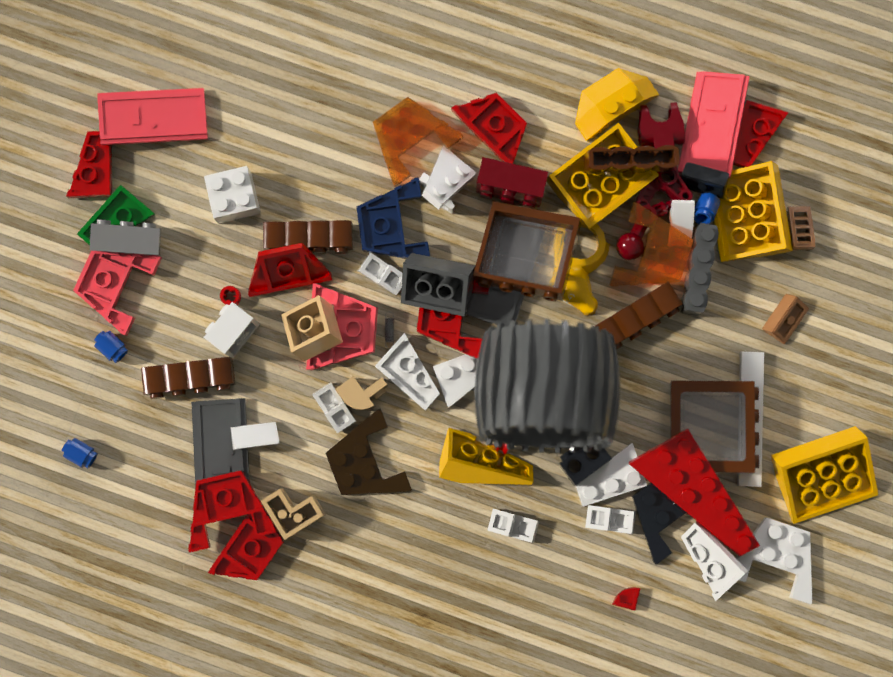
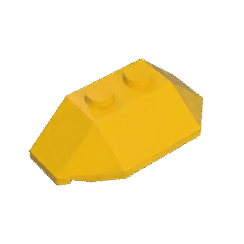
(611, 101)

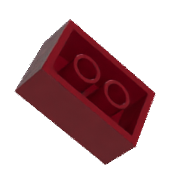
(511, 183)

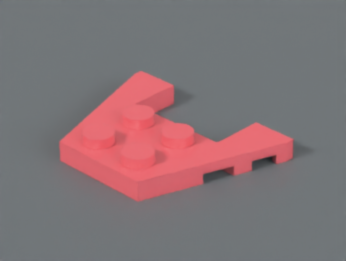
(105, 279)
(356, 325)

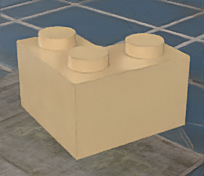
(291, 518)

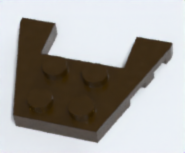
(356, 465)

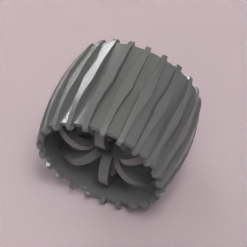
(547, 386)

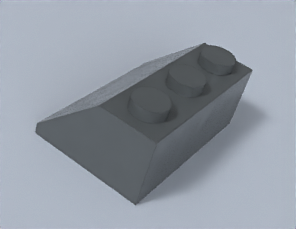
(437, 284)

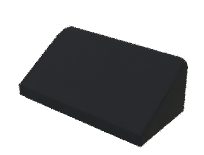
(705, 179)

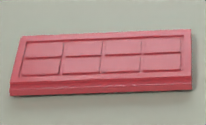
(152, 116)
(714, 120)

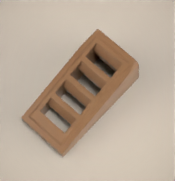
(809, 244)

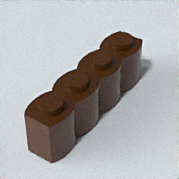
(636, 160)
(315, 235)
(641, 314)
(188, 376)

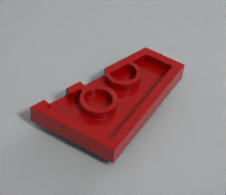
(756, 129)
(94, 169)

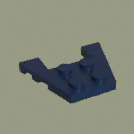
(382, 224)

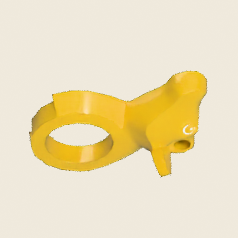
(578, 287)

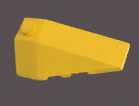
(474, 462)

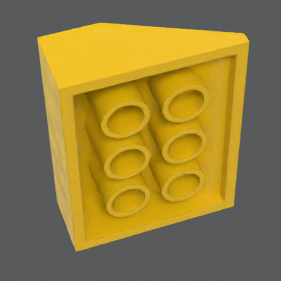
(597, 195)
(753, 214)
(825, 474)

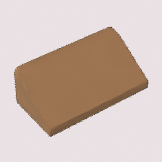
(785, 318)

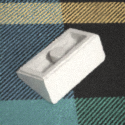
(254, 435)

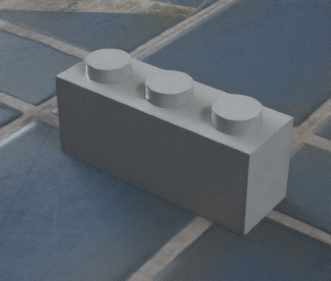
(125, 237)

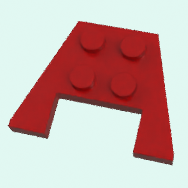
(447, 328)
(222, 499)

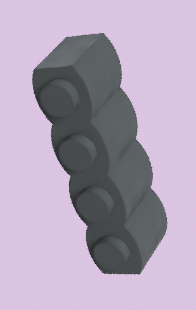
(699, 274)

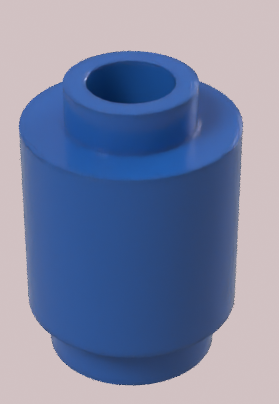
(706, 208)
(110, 346)
(79, 453)

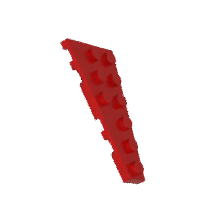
(690, 481)

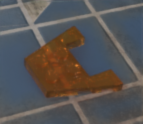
(403, 129)
(663, 252)

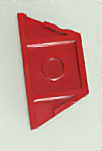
(494, 124)
(286, 269)
(246, 554)

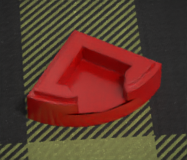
(627, 598)

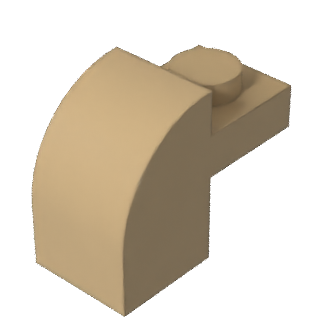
(360, 399)

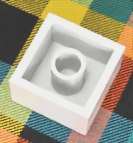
(232, 194)
(231, 330)

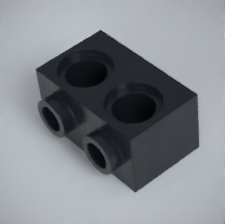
(587, 465)

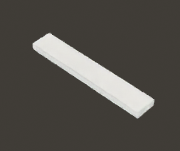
(753, 370)

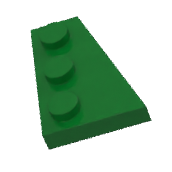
(117, 208)

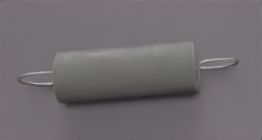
(389, 329)

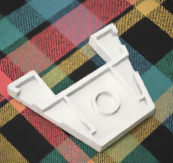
(784, 549)

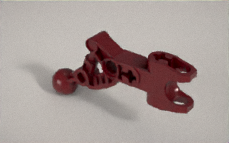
(655, 134)

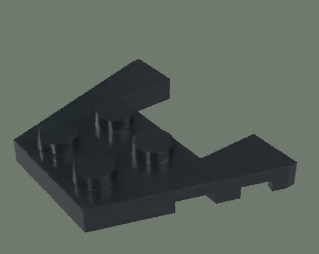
(655, 514)

